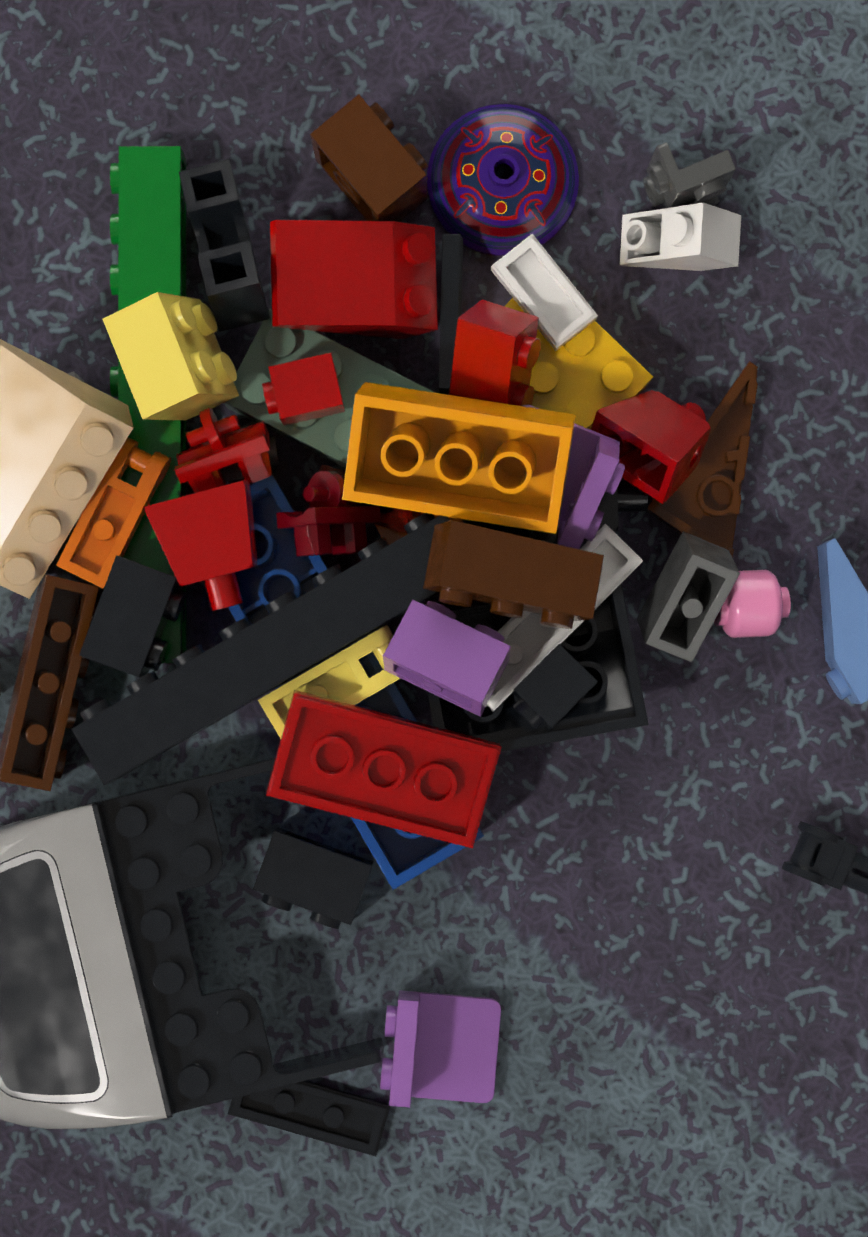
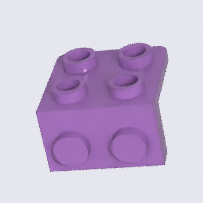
(590, 473)
(441, 1048)

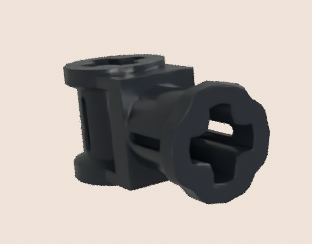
(827, 860)

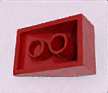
(354, 277)

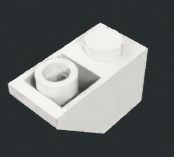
(681, 238)

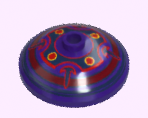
(495, 211)

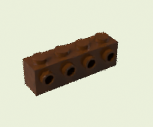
(46, 683)

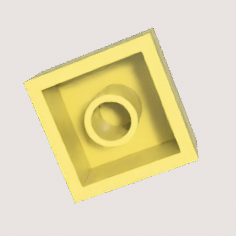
(171, 356)

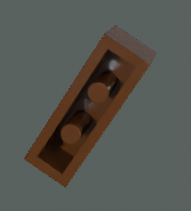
(512, 574)

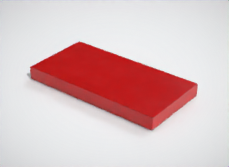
(383, 769)

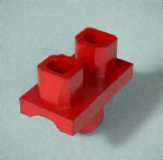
(246, 447)

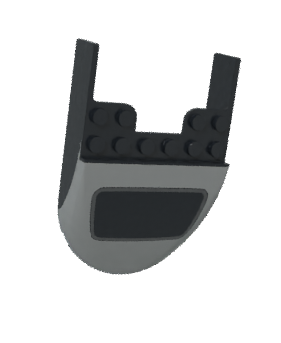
(102, 975)

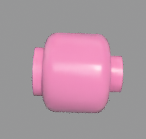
(754, 605)

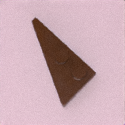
(711, 496)

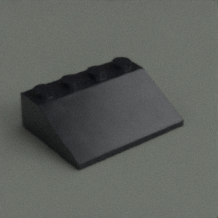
(599, 645)

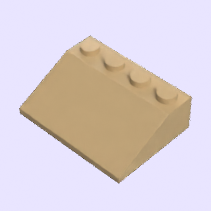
(53, 456)

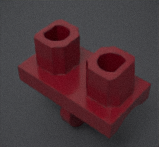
(326, 514)

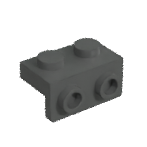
(689, 185)

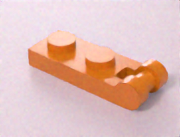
(113, 514)

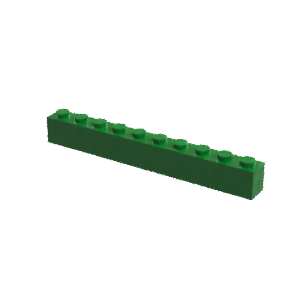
(150, 261)

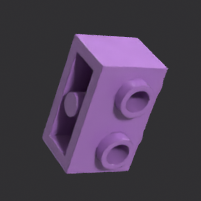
(447, 656)

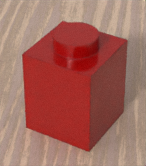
(303, 389)

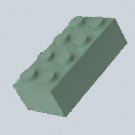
(324, 435)

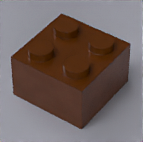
(370, 163)

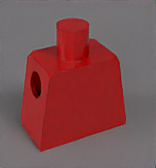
(656, 439)
(208, 538)

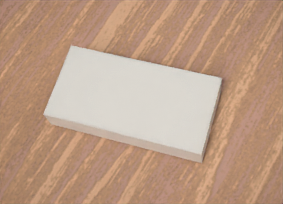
(544, 292)

